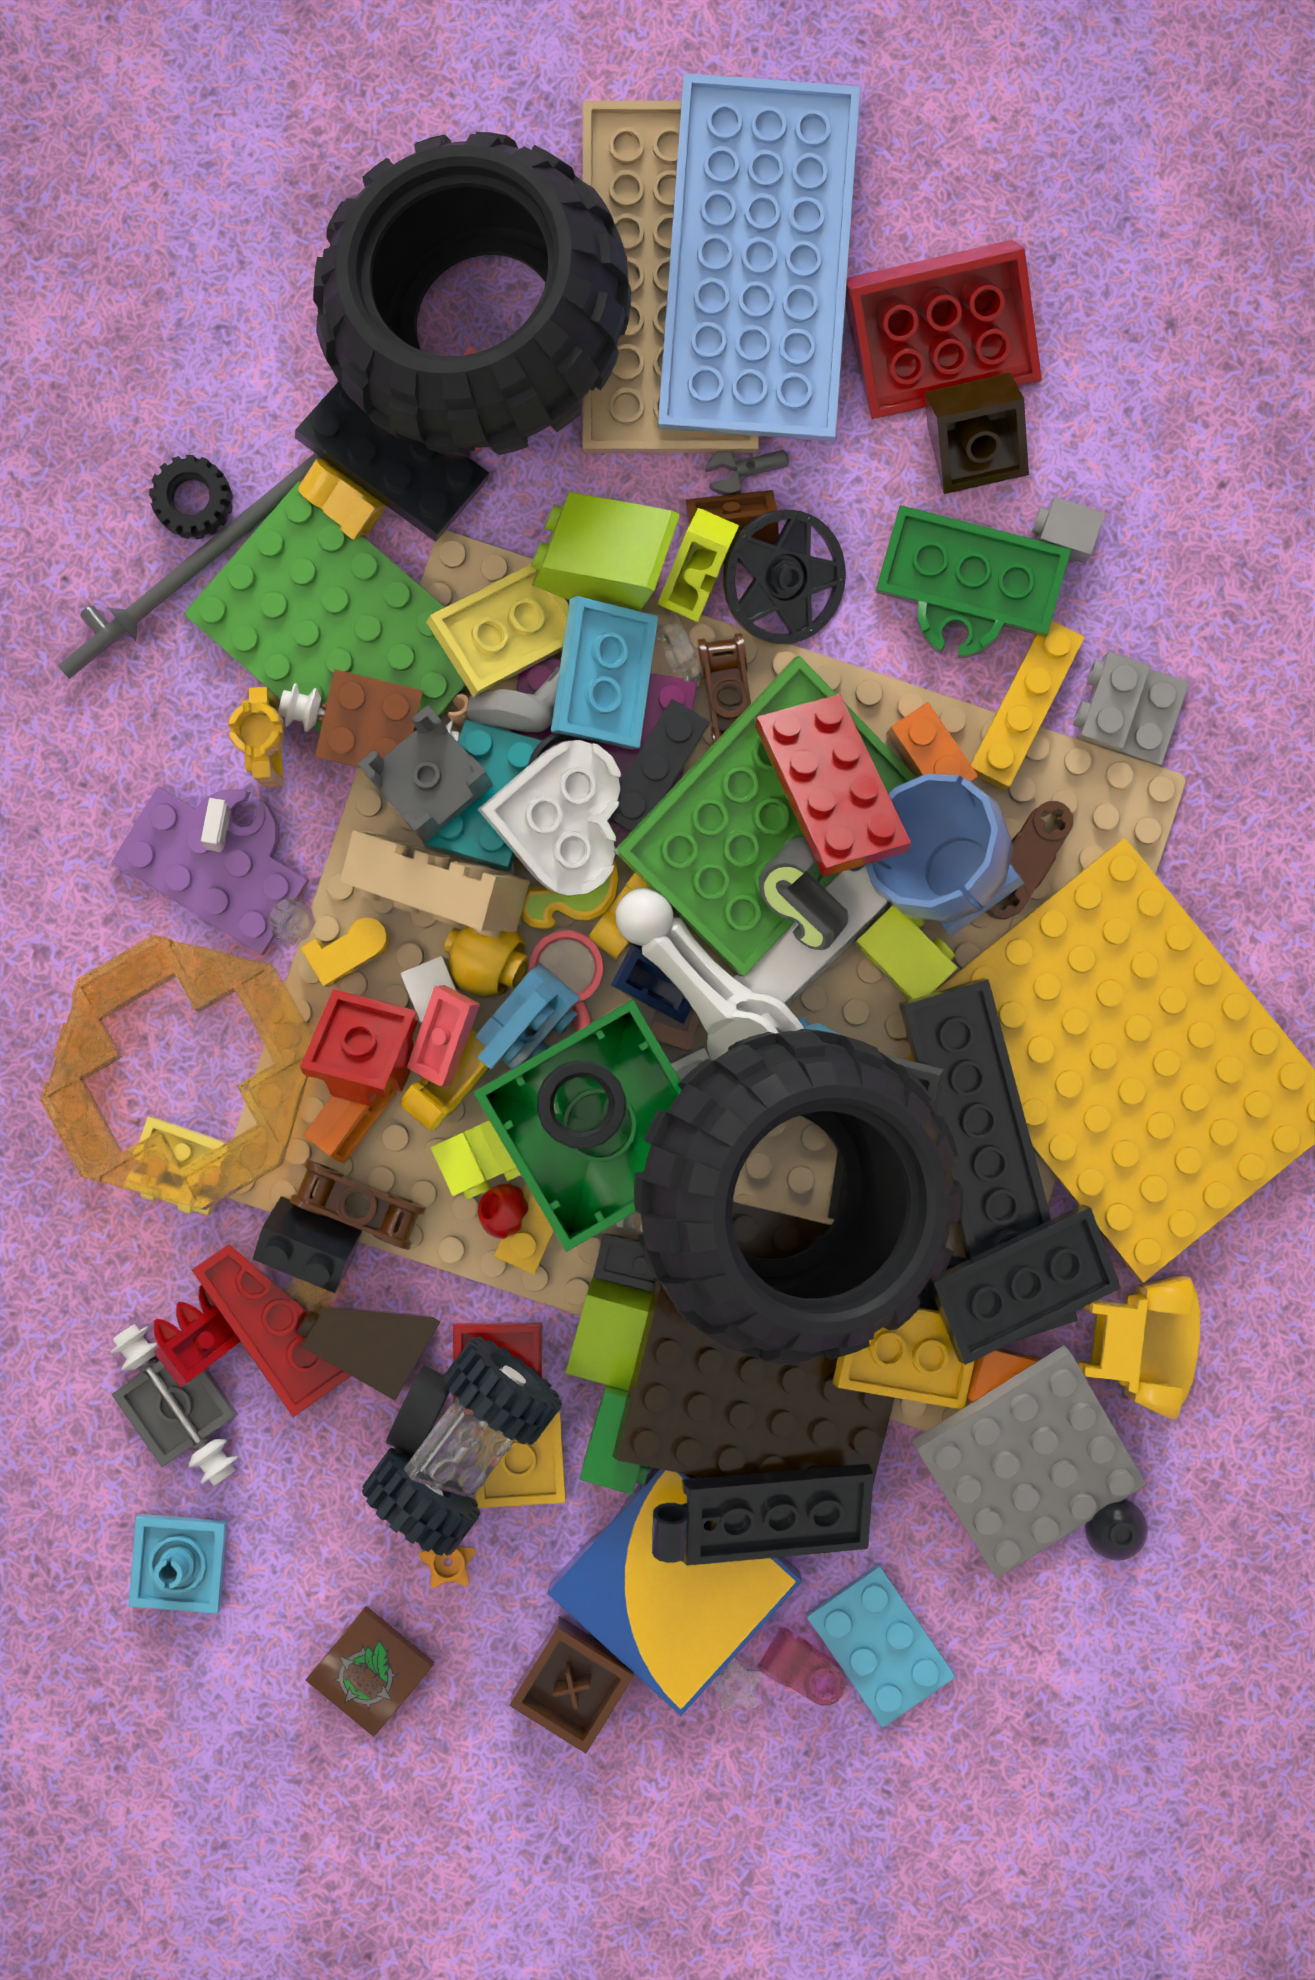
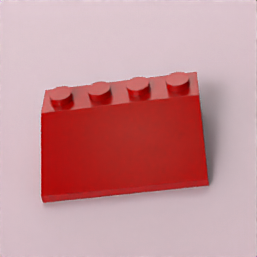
(942, 325)

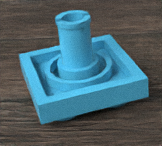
(178, 1563)

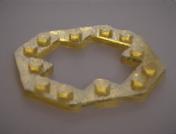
(88, 1048)

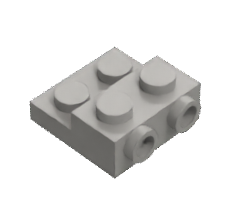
(1130, 708)

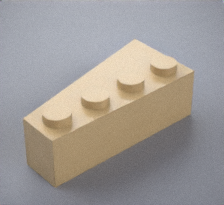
(434, 883)

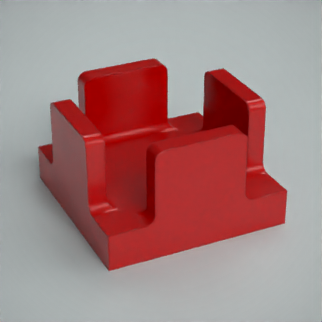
(361, 1047)

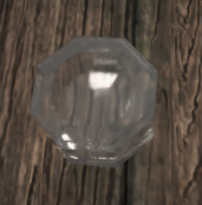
(291, 921)

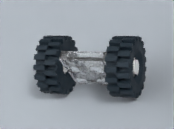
(433, 1489)

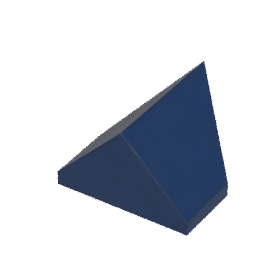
(650, 985)

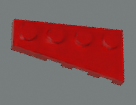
(267, 1328)

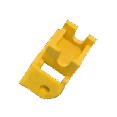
(1149, 1343)

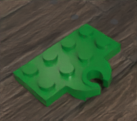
(971, 578)

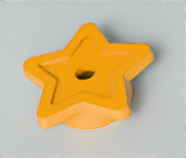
(455, 1572)

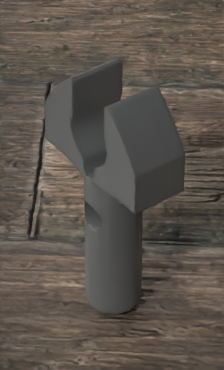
(743, 468)

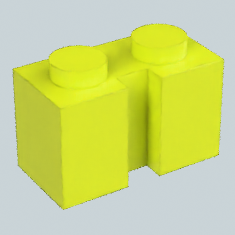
(697, 564)
(906, 954)
(473, 1159)

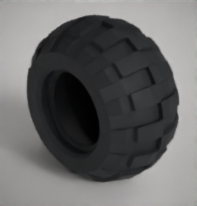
(417, 224)
(890, 1213)

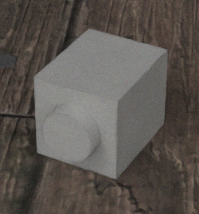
(1069, 527)

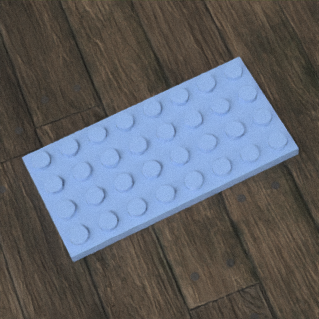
(759, 257)

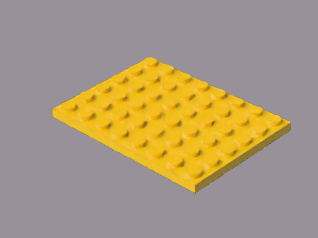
(1143, 1060)

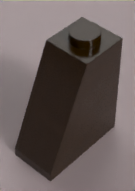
(368, 1344)

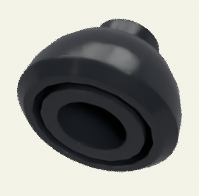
(1117, 1530)

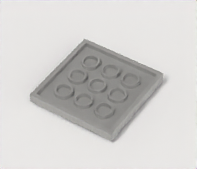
(1029, 1461)

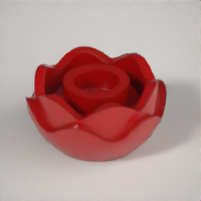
(502, 1210)

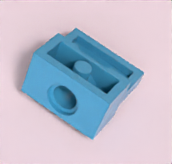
(536, 1002)

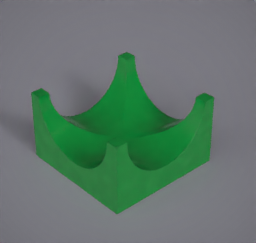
(594, 1186)

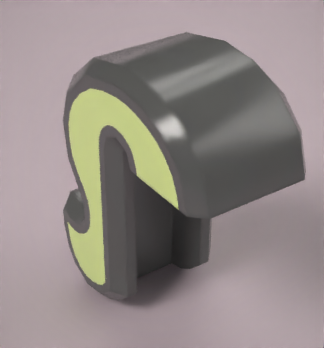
(800, 898)

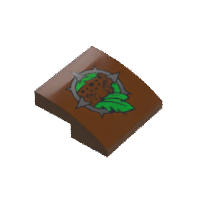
(370, 1671)

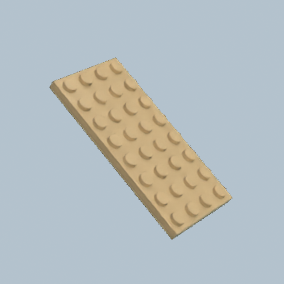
(633, 168)

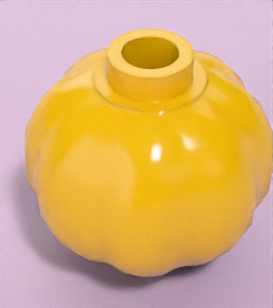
(485, 963)

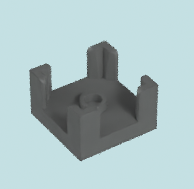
(427, 776)

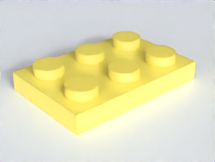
(501, 630)

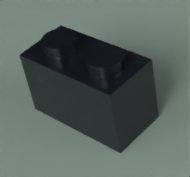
(307, 1245)

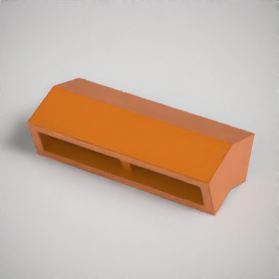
(344, 1124)

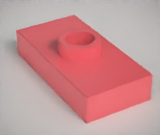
(443, 1035)

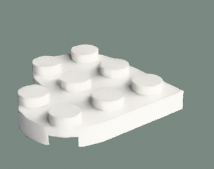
(559, 816)

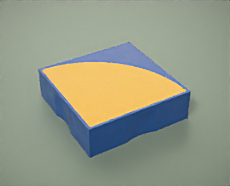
(667, 1619)

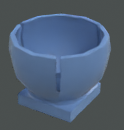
(955, 855)

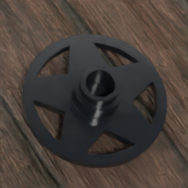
(784, 576)

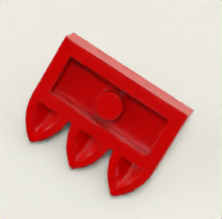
(199, 1343)

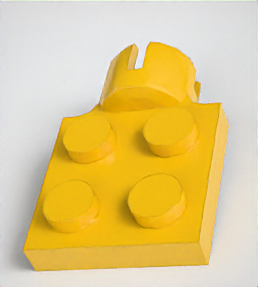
(259, 734)

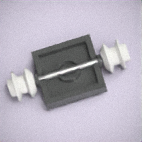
(172, 1416)

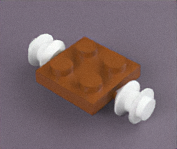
(358, 716)

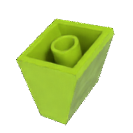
(603, 550)

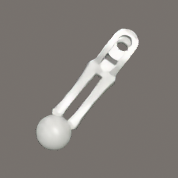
(721, 1002)

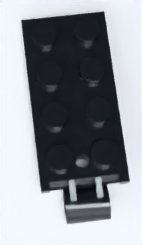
(766, 1516)

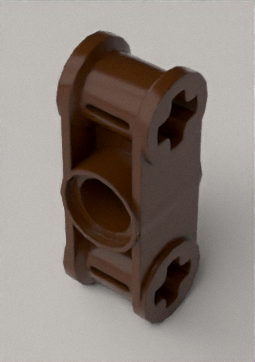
(722, 674)
(1034, 854)
(332, 1197)

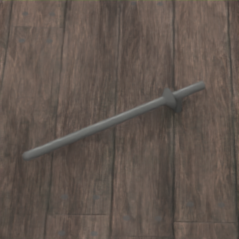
(127, 619)

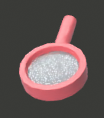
(574, 962)

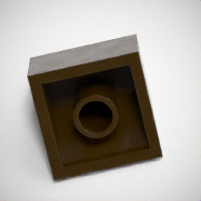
(978, 432)

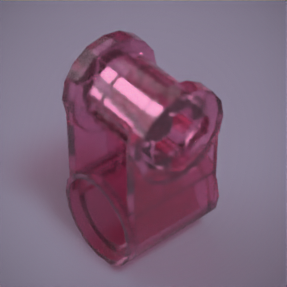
(797, 1663)

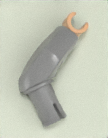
(509, 708)

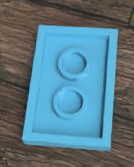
(604, 673)
(880, 1645)

